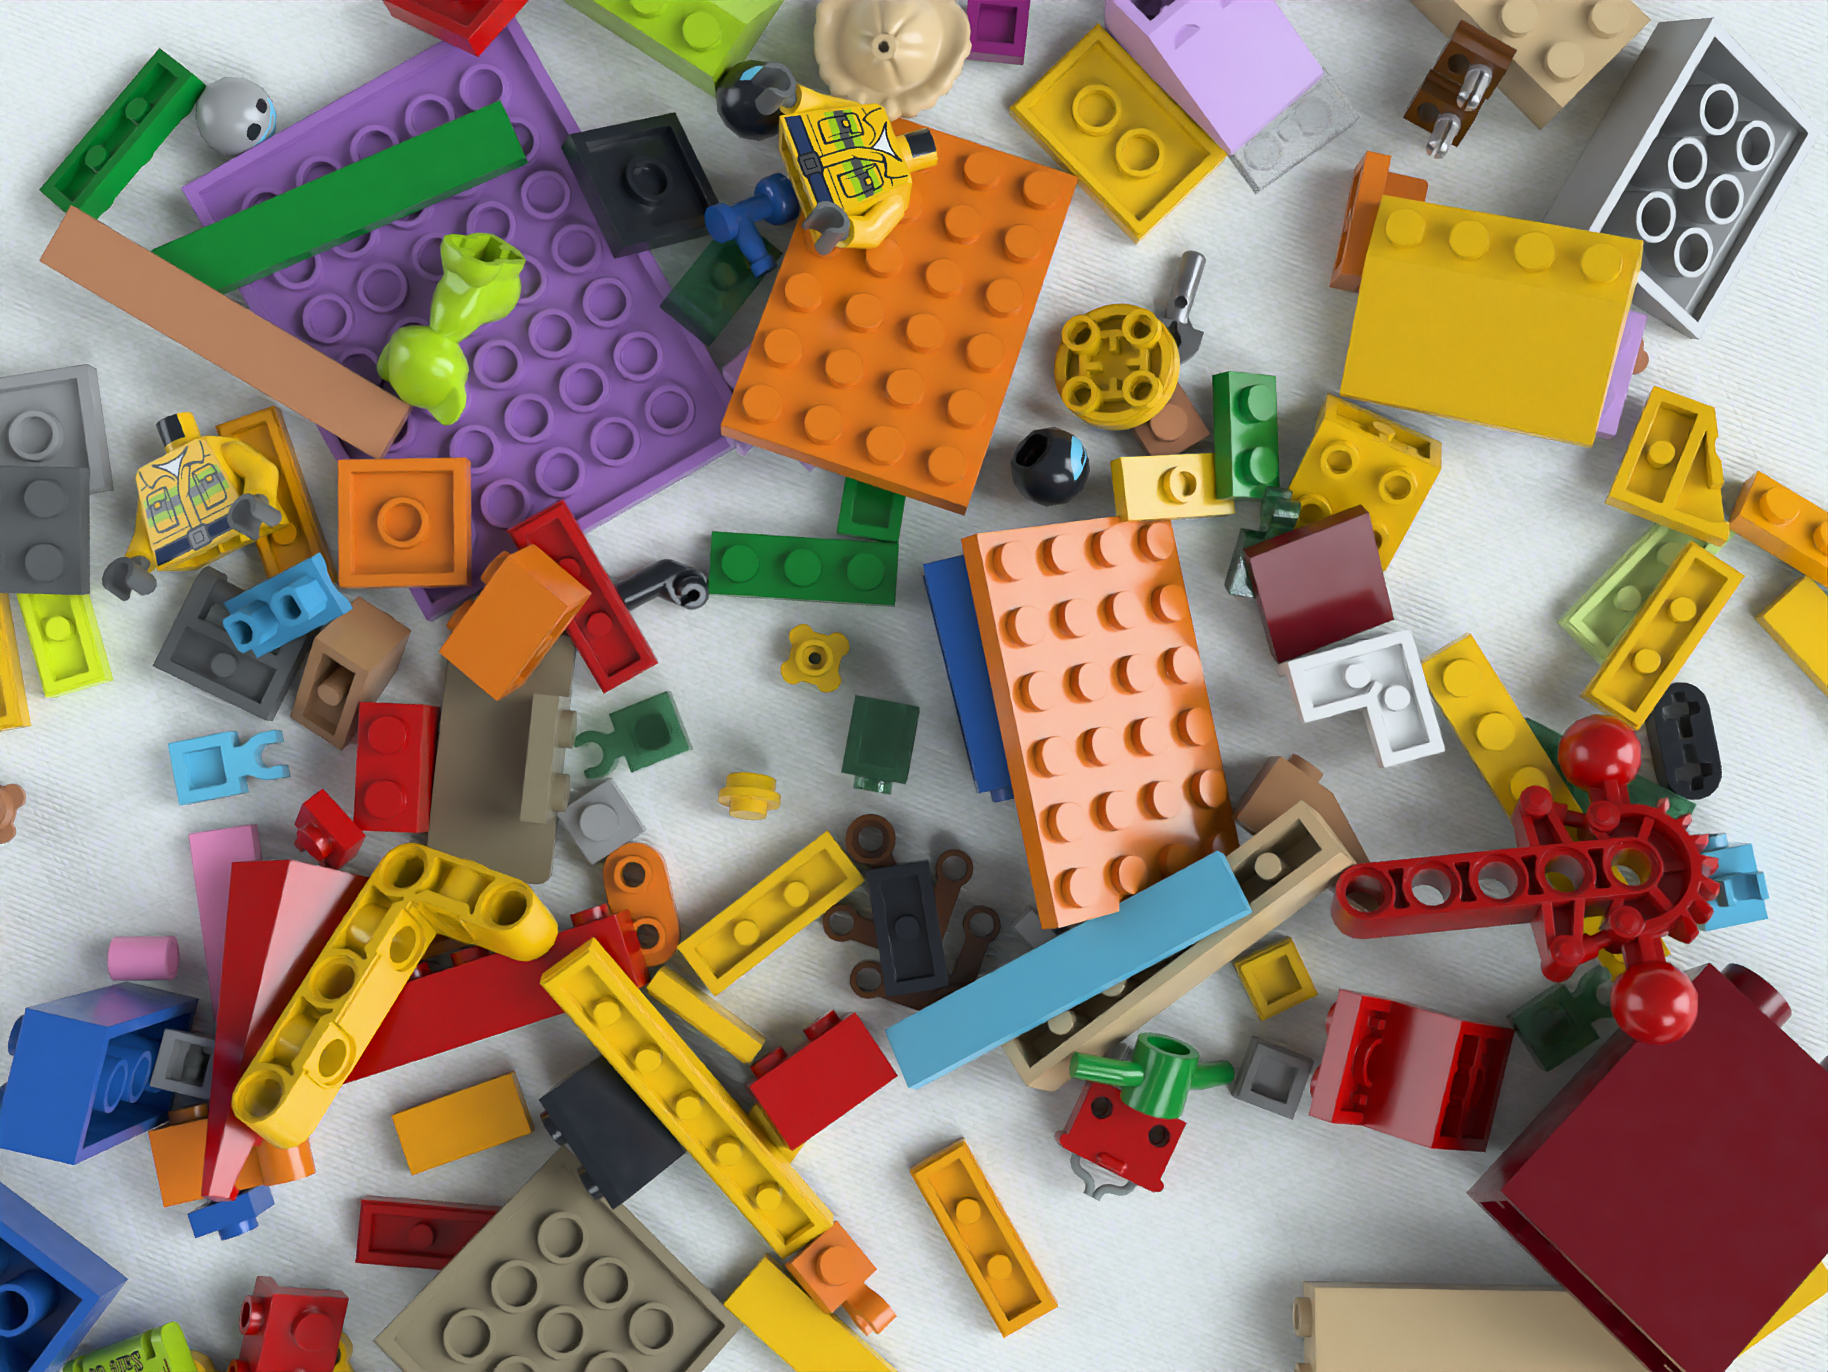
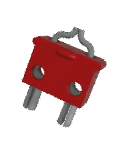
(1117, 1139)

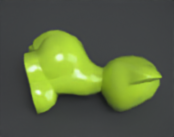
(476, 289)

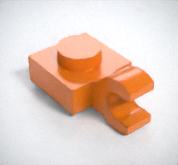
(834, 1275)

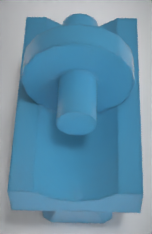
(284, 607)

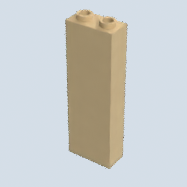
(1451, 1329)

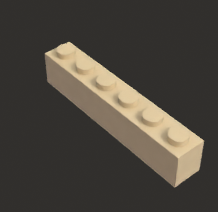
(1278, 874)

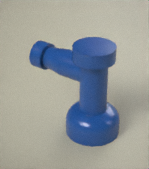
(772, 201)

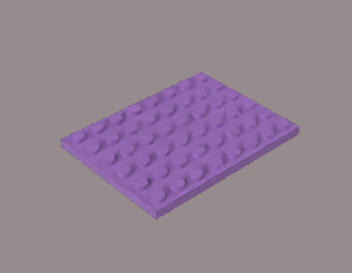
(566, 395)

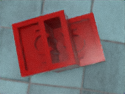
(1410, 1072)

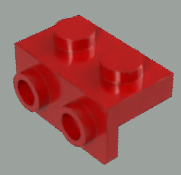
(289, 1328)

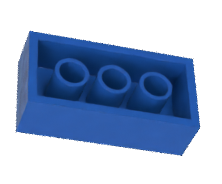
(88, 1071)
(48, 1288)

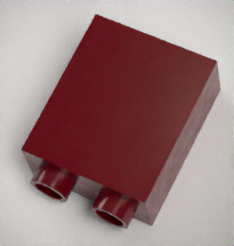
(1679, 1179)

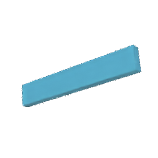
(1068, 970)

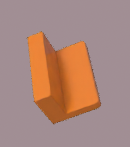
(1365, 195)

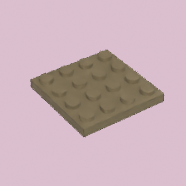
(560, 1291)

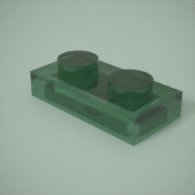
(714, 289)

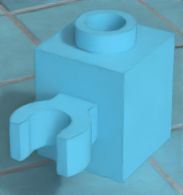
(1740, 882)

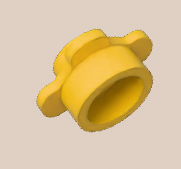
(806, 642)

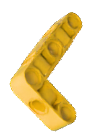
(365, 969)

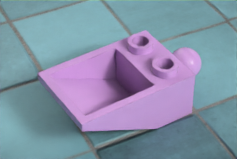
(1218, 60)

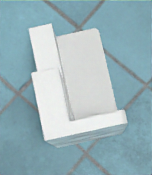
(1380, 678)

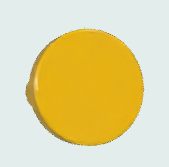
(1116, 366)

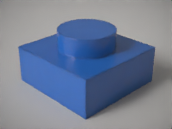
(231, 1217)

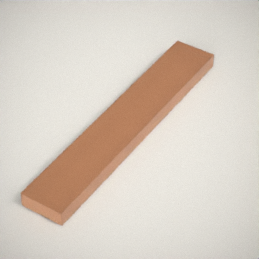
(225, 333)

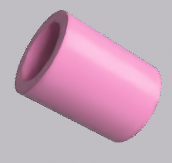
(143, 958)

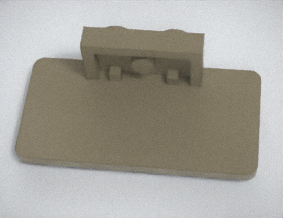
(504, 768)

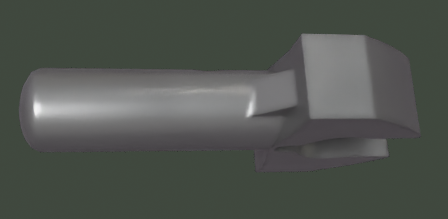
(1181, 302)

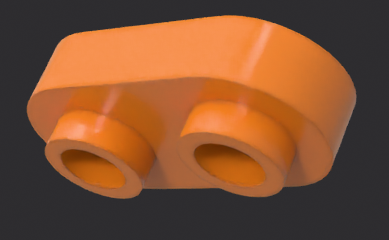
(647, 903)

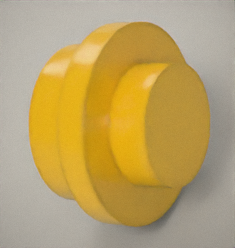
(749, 795)

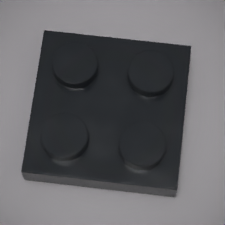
(641, 183)

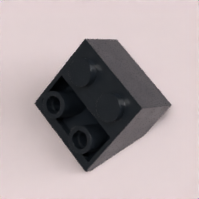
(609, 1131)

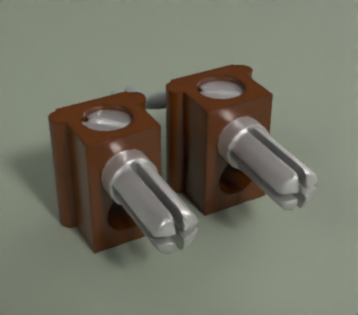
(1449, 106)

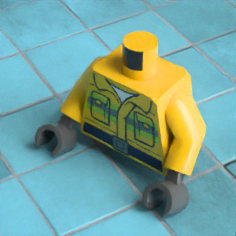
(842, 161)
(195, 506)

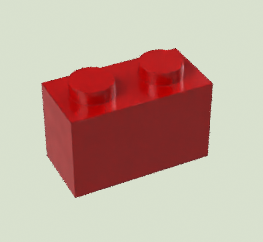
(395, 766)
(818, 1078)

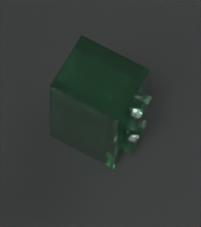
(880, 743)

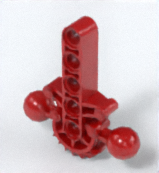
(1600, 757)

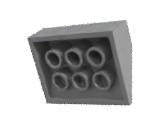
(1689, 166)

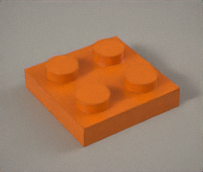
(404, 523)

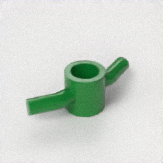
(1156, 1076)

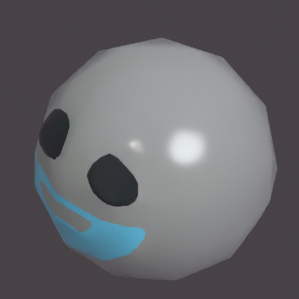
(235, 115)

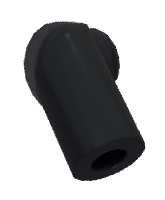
(666, 580)

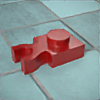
(327, 832)

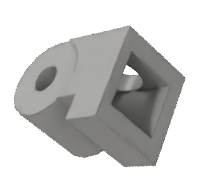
(185, 1063)

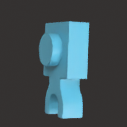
(218, 766)

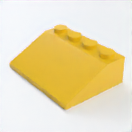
(1490, 319)

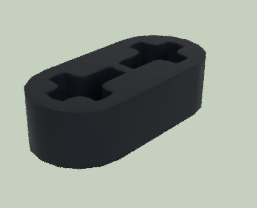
(1697, 738)

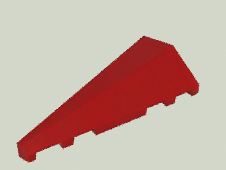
(273, 935)

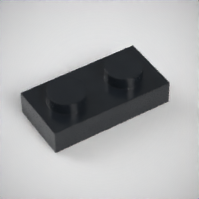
(907, 927)

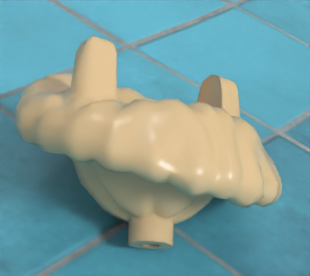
(891, 51)

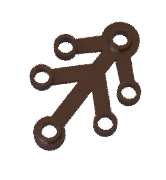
(946, 895)

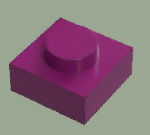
(998, 30)

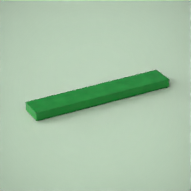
(350, 201)

